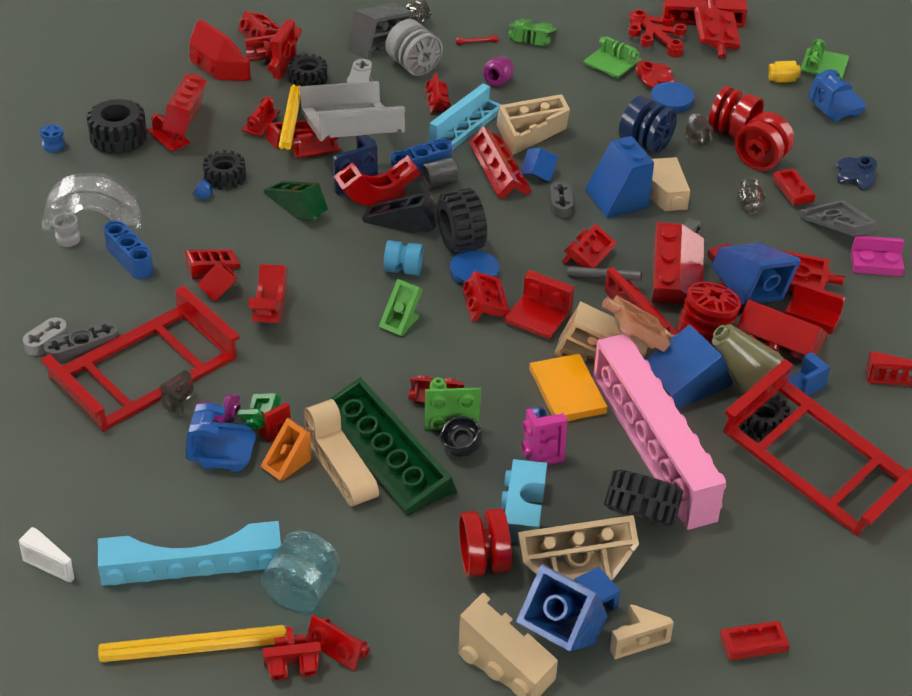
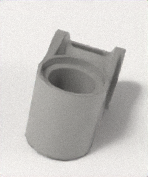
(360, 71)

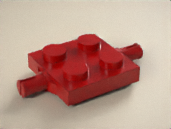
(717, 28)
(283, 48)
(814, 272)

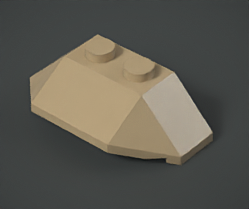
(580, 546)

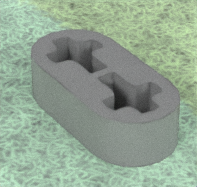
(36, 338)

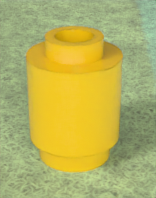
(784, 71)

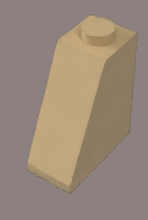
(669, 185)

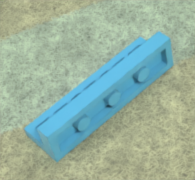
(460, 114)

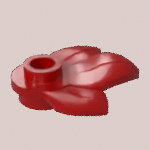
(653, 73)

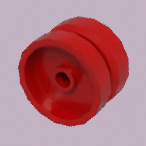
(764, 141)
(485, 542)

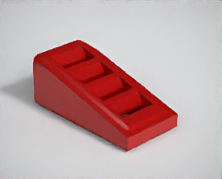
(274, 131)
(202, 261)
(877, 370)

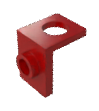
(274, 421)

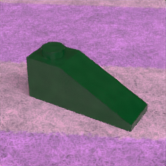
(299, 198)

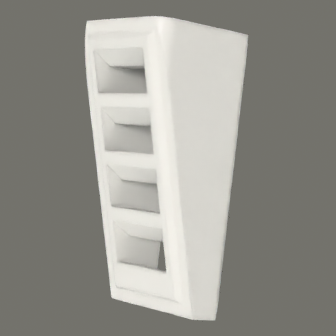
(45, 555)

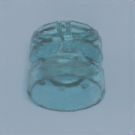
(300, 571)

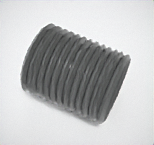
(440, 173)

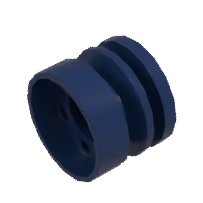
(648, 124)

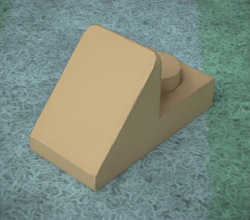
(643, 631)

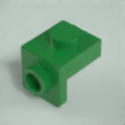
(259, 405)

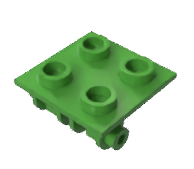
(525, 25)
(613, 57)
(818, 60)
(445, 403)

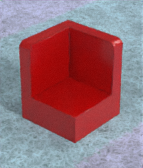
(217, 281)

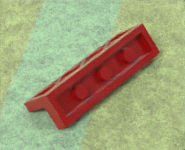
(498, 163)
(625, 289)

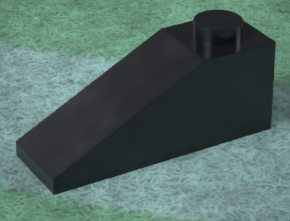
(407, 214)

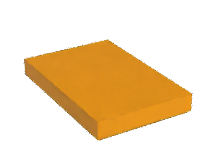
(568, 387)

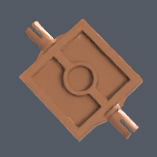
(638, 323)

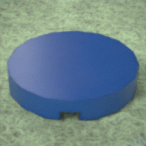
(673, 96)
(473, 260)

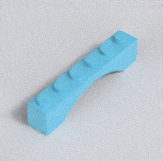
(131, 561)

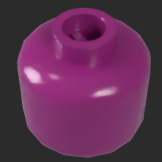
(498, 71)

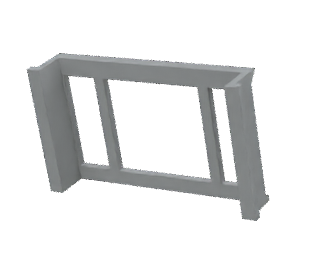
(349, 121)

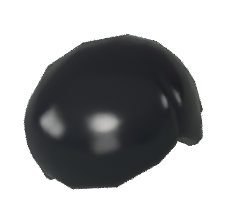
(461, 436)

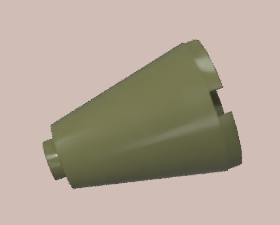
(744, 356)

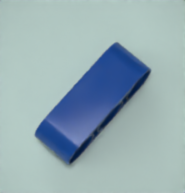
(424, 153)
(128, 249)

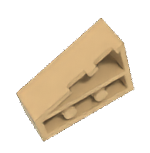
(532, 121)
(586, 328)
(503, 652)

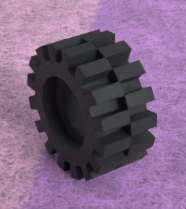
(307, 70)
(224, 169)
(763, 426)

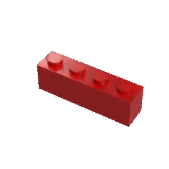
(684, 10)
(184, 104)

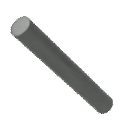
(601, 273)

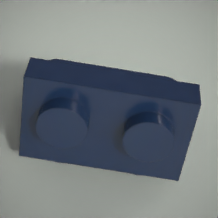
(363, 157)

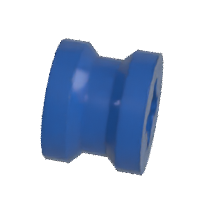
(52, 138)

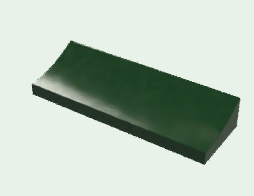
(390, 449)

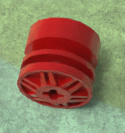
(733, 110)
(708, 307)

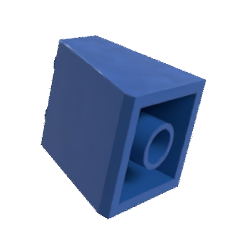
(622, 179)
(756, 271)
(690, 368)
(562, 610)

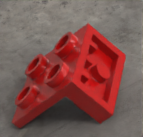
(542, 305)

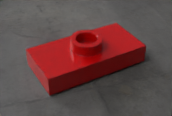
(793, 187)
(754, 640)

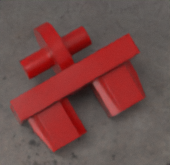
(258, 48)
(291, 650)

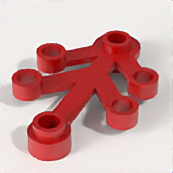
(640, 19)

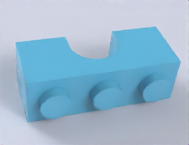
(525, 485)

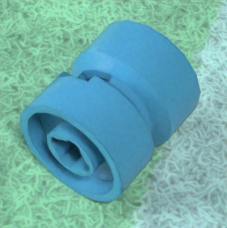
(405, 258)

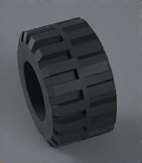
(117, 126)
(461, 220)
(643, 497)

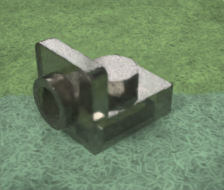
(176, 391)

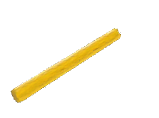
(290, 118)
(189, 643)

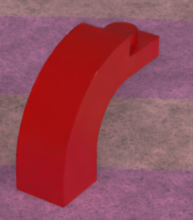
(377, 188)
(270, 294)

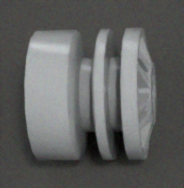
(414, 47)

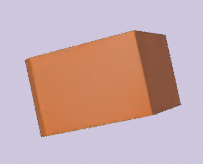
(288, 451)

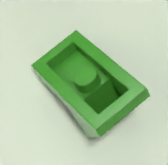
(400, 308)

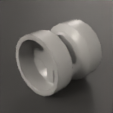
(66, 229)

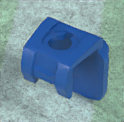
(835, 96)
(217, 442)

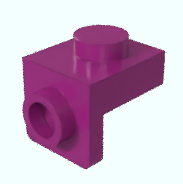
(232, 406)

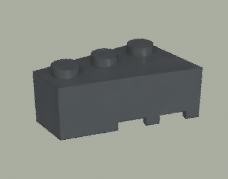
(373, 26)

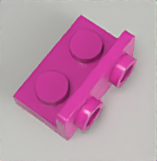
(877, 255)
(544, 437)

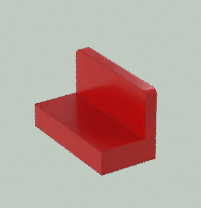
(816, 306)

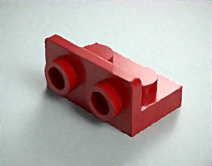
(256, 25)
(591, 248)
(484, 295)

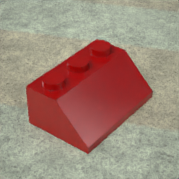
(676, 262)
(781, 330)

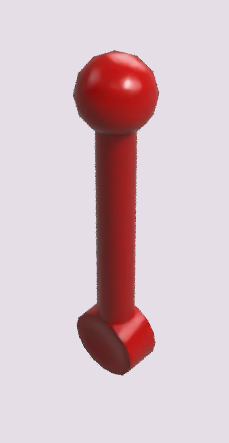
(493, 38)

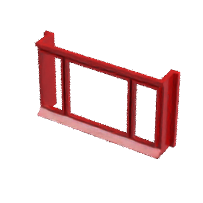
(190, 309)
(777, 382)

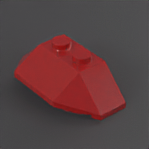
(217, 54)

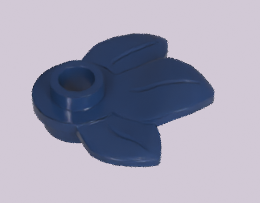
(857, 169)

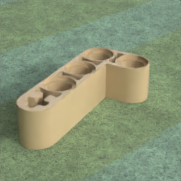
(338, 454)

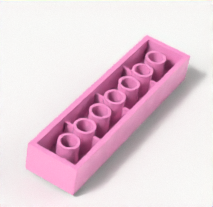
(658, 429)

